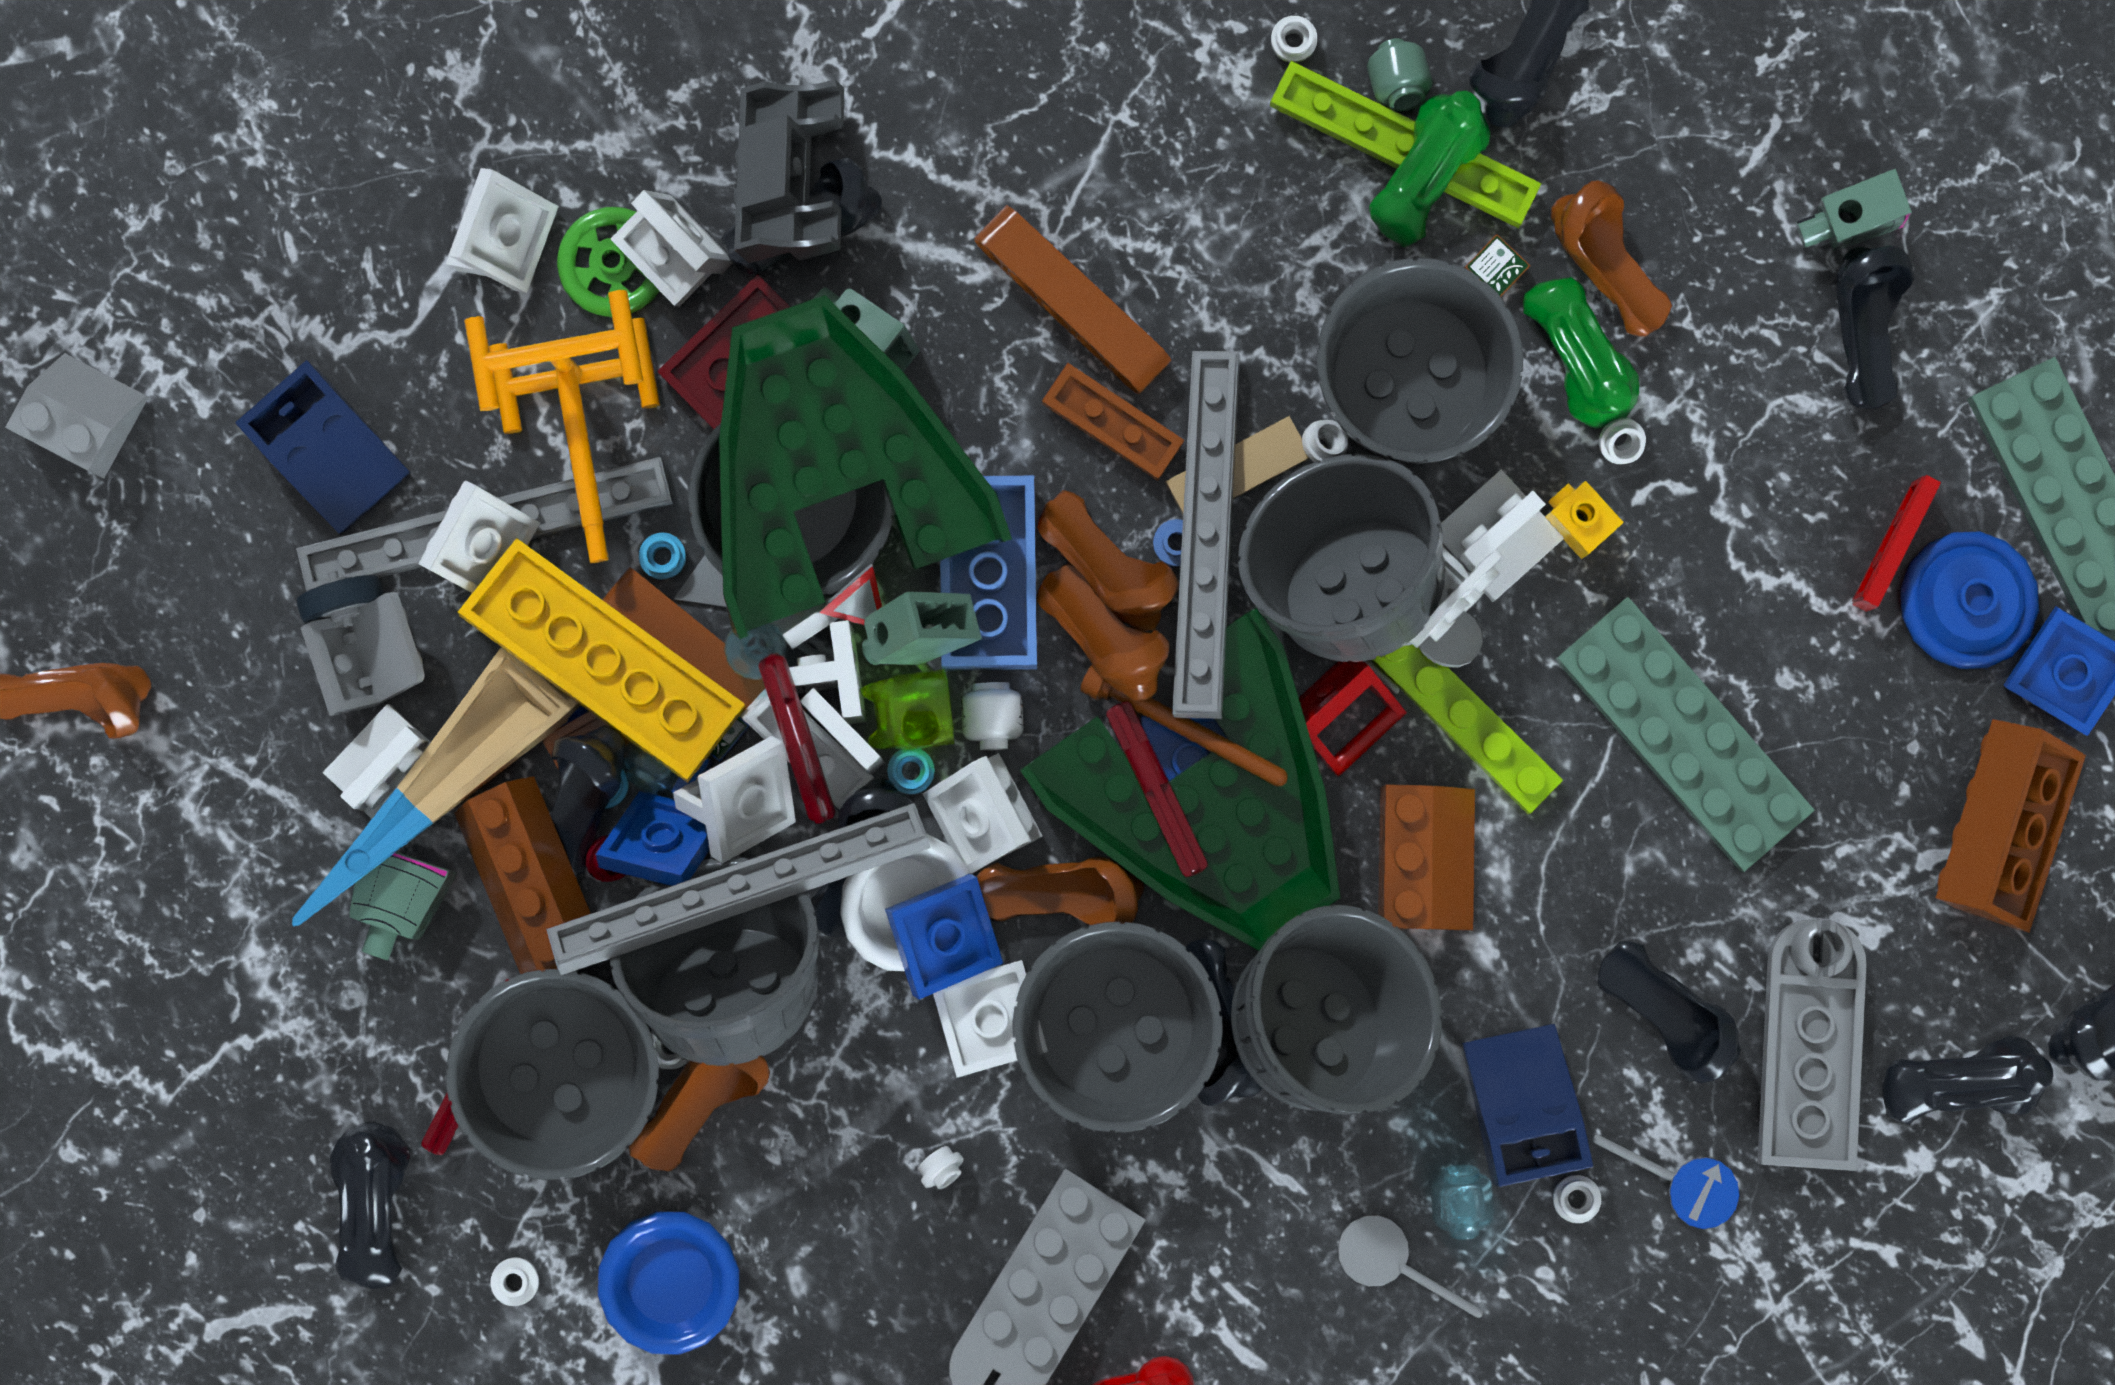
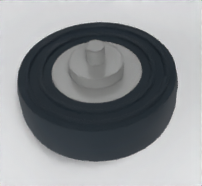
(339, 598)

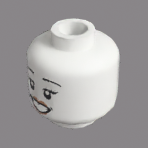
(992, 715)

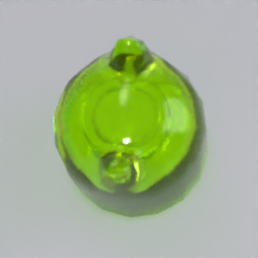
(911, 711)

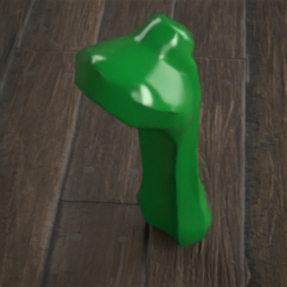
(1446, 135)
(1597, 379)

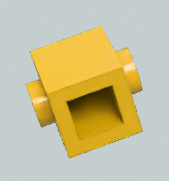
(1598, 521)

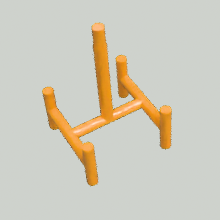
(499, 390)

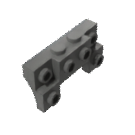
(775, 170)

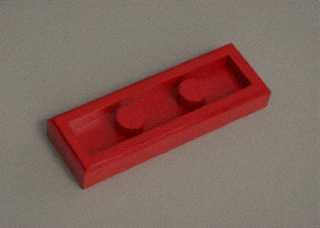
(1895, 543)

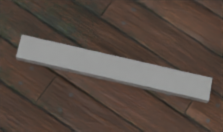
(555, 506)
(1206, 535)
(737, 889)

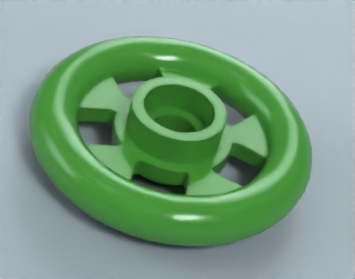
(578, 279)

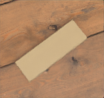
(1256, 460)

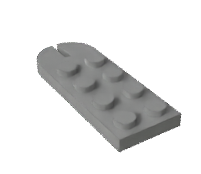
(1812, 1048)
(1046, 1287)

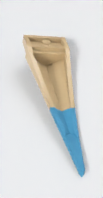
(487, 732)

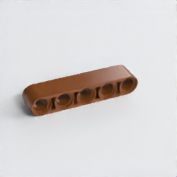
(1072, 299)
(679, 632)

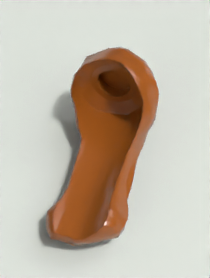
(1592, 235)
(1126, 585)
(1118, 653)
(99, 690)
(1088, 890)
(689, 1105)

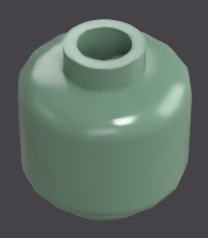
(1399, 75)

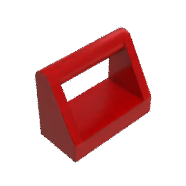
(1332, 696)

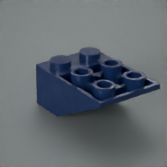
(323, 447)
(1526, 1106)

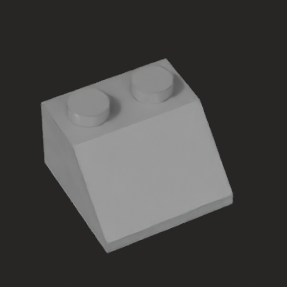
(78, 414)

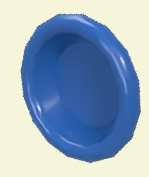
(1969, 600)
(668, 1282)

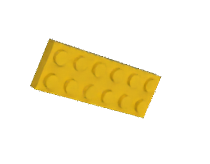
(602, 660)

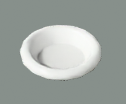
(874, 890)

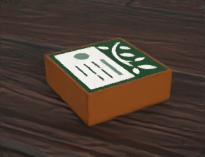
(1498, 265)

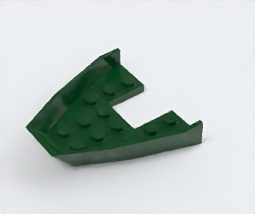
(815, 417)
(1262, 841)

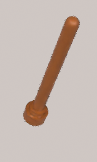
(1098, 688)

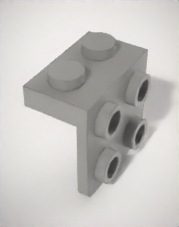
(366, 661)

